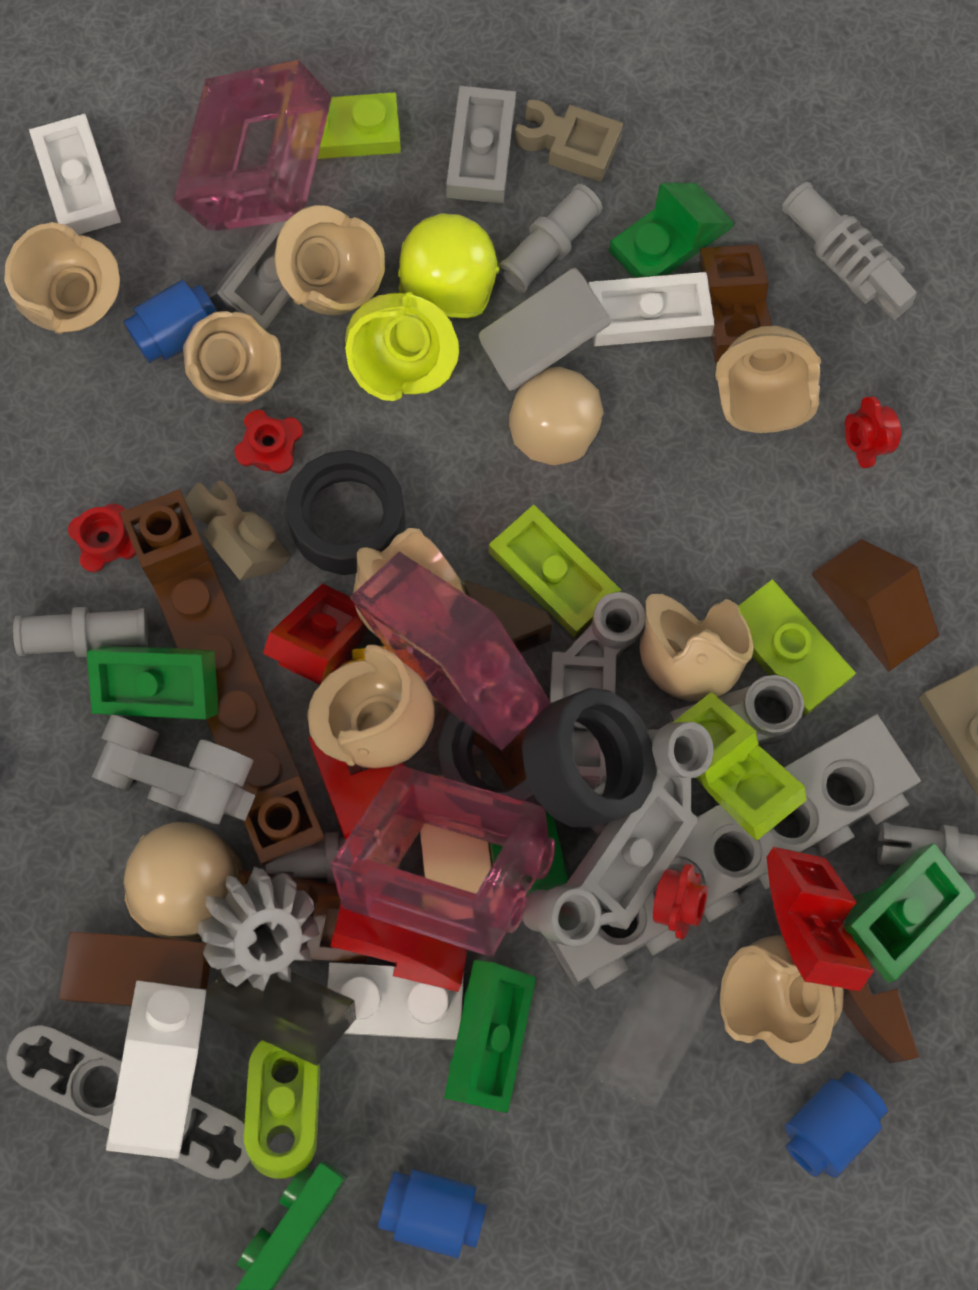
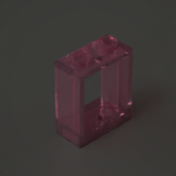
(263, 194)
(453, 648)
(408, 800)

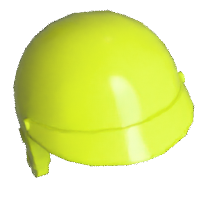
(449, 264)
(400, 346)

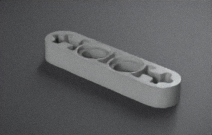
(47, 1082)

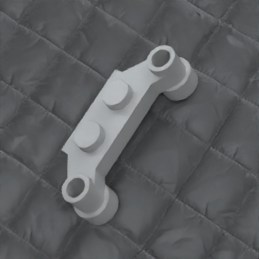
(593, 665)
(202, 792)
(631, 850)

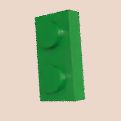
(153, 682)
(490, 1036)
(306, 1202)

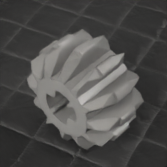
(257, 955)

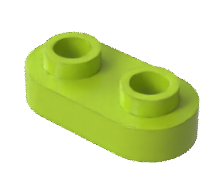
(280, 1109)

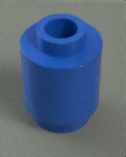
(166, 320)
(835, 1125)
(432, 1212)

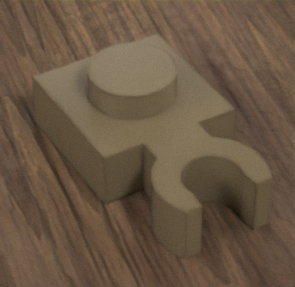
(577, 143)
(239, 537)

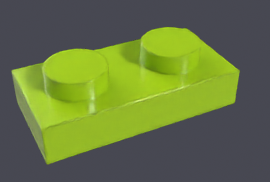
(361, 126)
(552, 570)

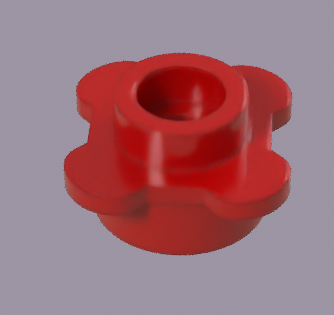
(872, 431)
(272, 458)
(90, 525)
(680, 900)

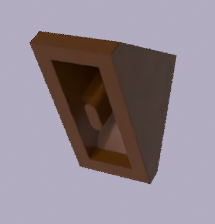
(880, 601)

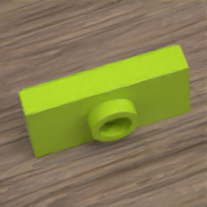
(792, 646)

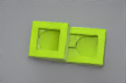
(742, 774)

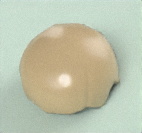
(231, 357)
(555, 416)

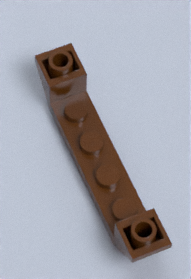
(201, 618)

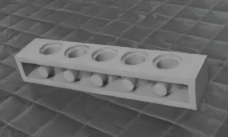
(861, 757)

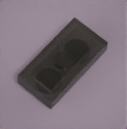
(288, 1015)

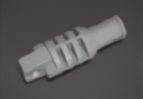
(851, 252)

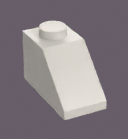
(156, 1070)

